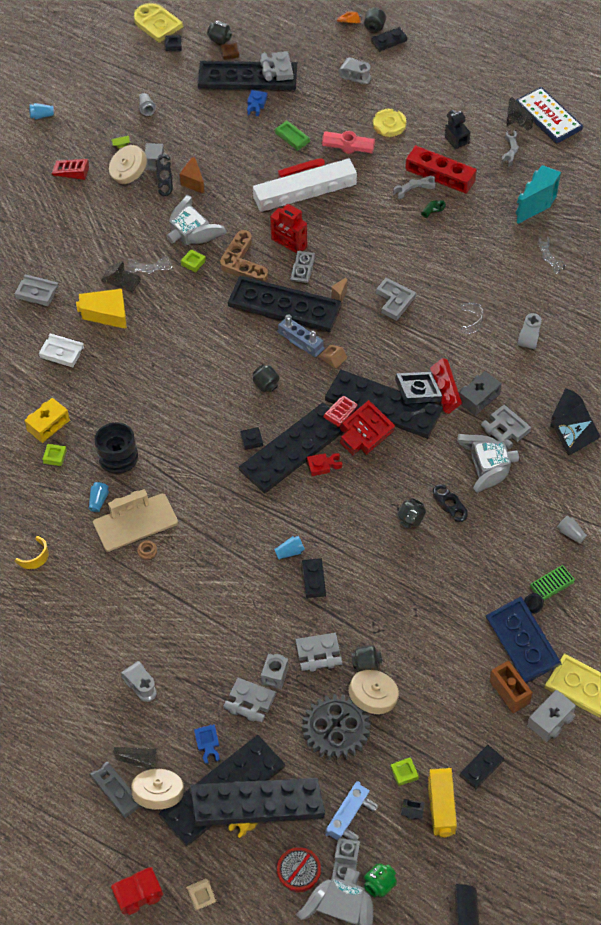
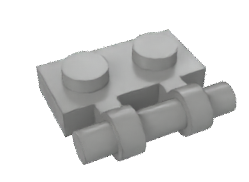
(281, 63)
(509, 422)
(317, 647)
(251, 695)

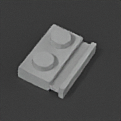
(36, 290)

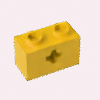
(47, 420)

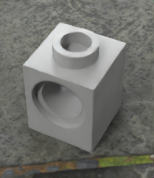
(152, 152)
(272, 678)

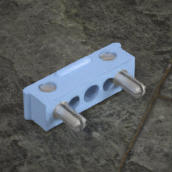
(347, 811)

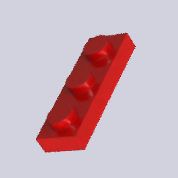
(445, 381)

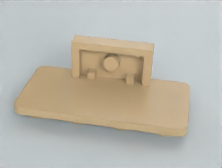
(134, 519)

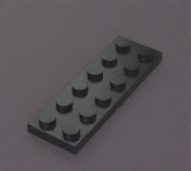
(240, 76)
(279, 301)
(411, 417)
(290, 449)
(250, 763)
(256, 801)

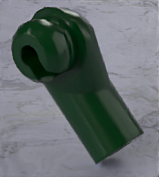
(433, 206)

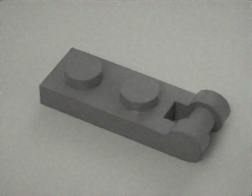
(115, 789)

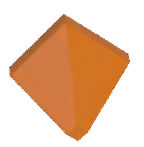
(351, 17)

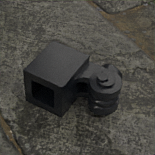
(455, 131)

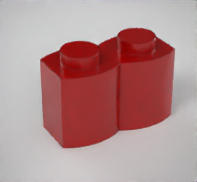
(137, 891)

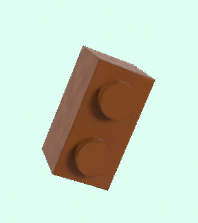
(510, 686)

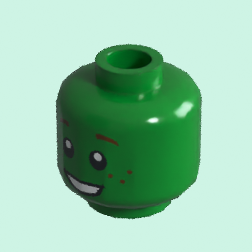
(380, 880)

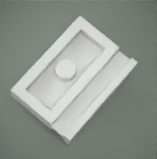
(61, 350)

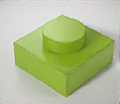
(120, 142)
(193, 261)
(54, 454)
(404, 771)

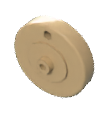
(127, 164)
(373, 691)
(157, 789)

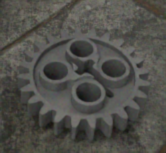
(351, 738)

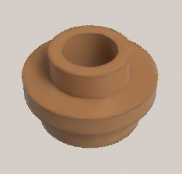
(147, 545)

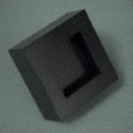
(173, 43)
(251, 438)
(412, 809)

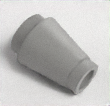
(147, 106)
(571, 529)

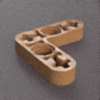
(237, 261)

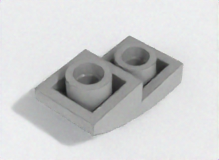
(303, 267)
(345, 857)

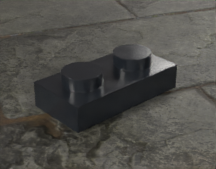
(389, 39)
(314, 578)
(481, 767)

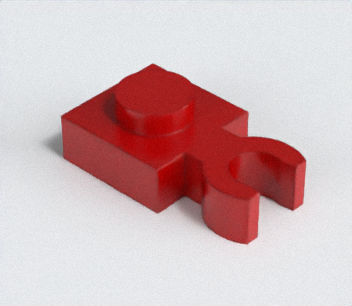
(321, 464)

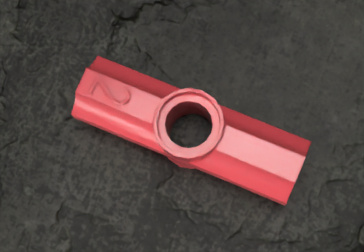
(348, 142)

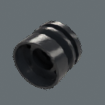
(116, 447)

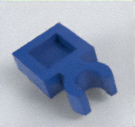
(256, 101)
(207, 740)

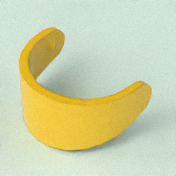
(39, 560)

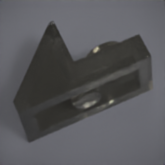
(518, 113)
(119, 277)

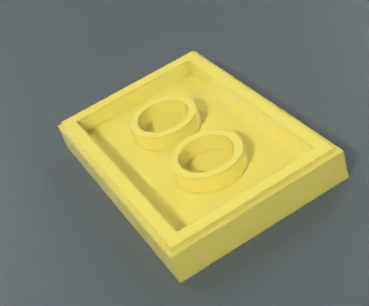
(578, 684)

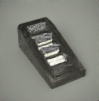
(141, 757)

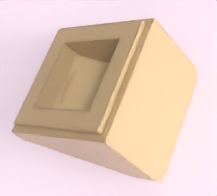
(201, 894)

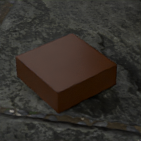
(230, 51)

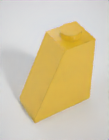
(103, 307)
(442, 802)

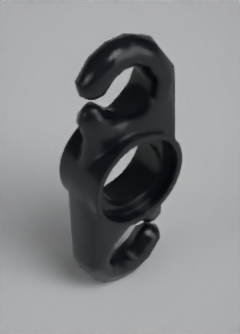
(159, 168)
(458, 507)

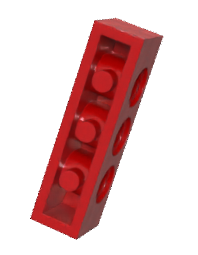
(445, 170)

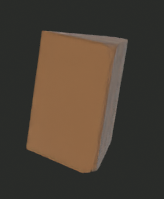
(339, 290)
(333, 355)

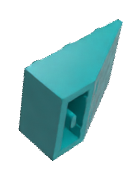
(538, 193)

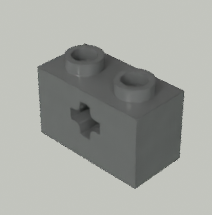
(480, 393)

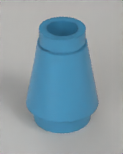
(40, 111)
(98, 495)
(289, 548)

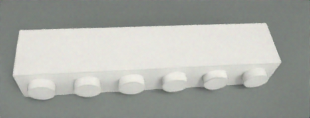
(304, 185)

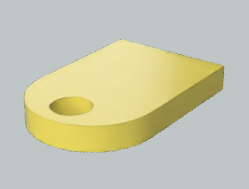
(157, 21)

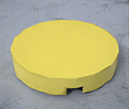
(389, 122)

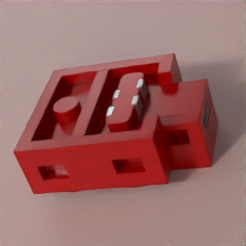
(289, 228)
(365, 429)

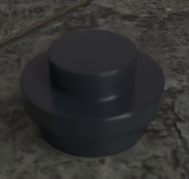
(534, 602)

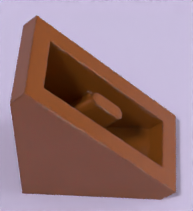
(191, 176)

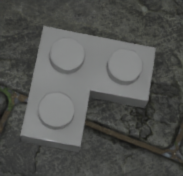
(398, 298)

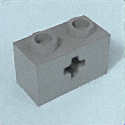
(552, 716)

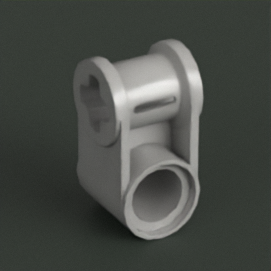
(354, 70)
(530, 331)
(140, 681)

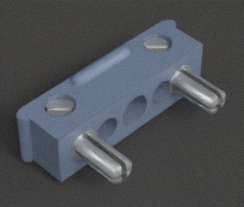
(300, 336)

